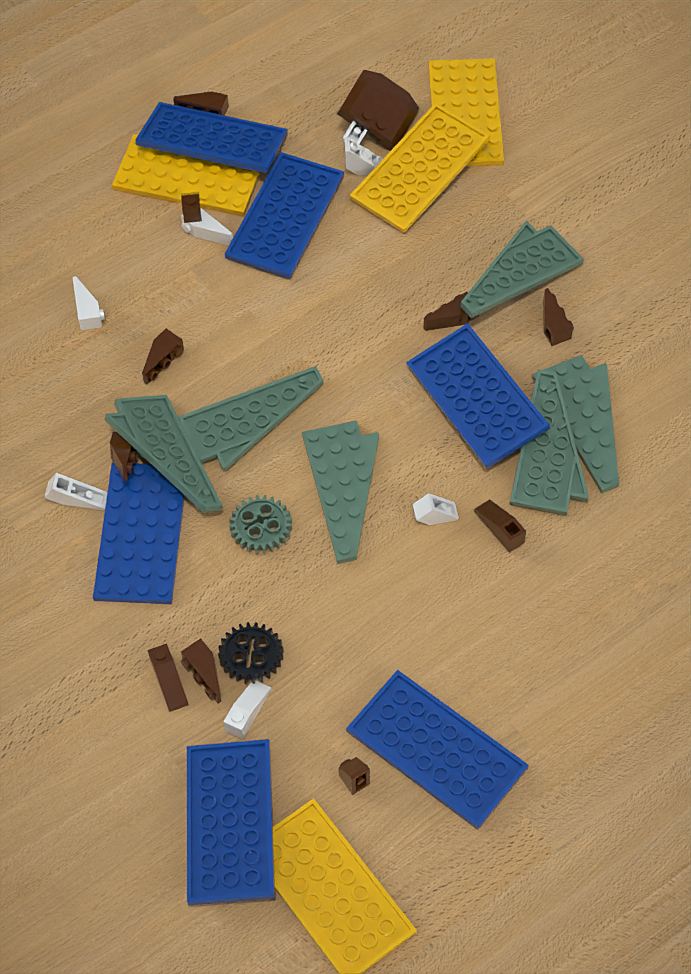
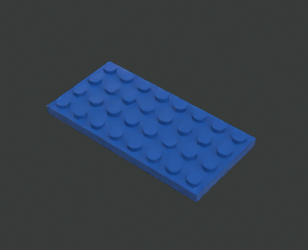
(212, 137)
(284, 215)
(478, 395)
(139, 538)
(437, 749)
(229, 823)

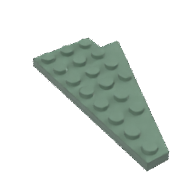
(522, 265)
(590, 418)
(238, 423)
(159, 437)
(549, 464)
(342, 474)

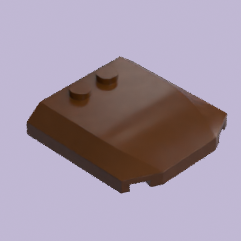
(379, 107)

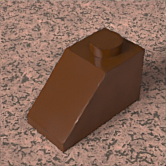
(191, 207)
(354, 774)

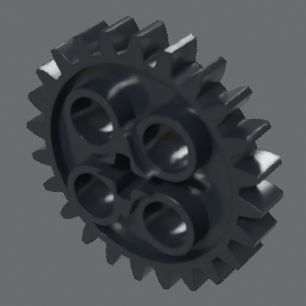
(232, 650)

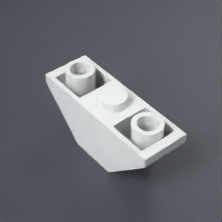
(359, 159)

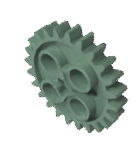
(260, 524)

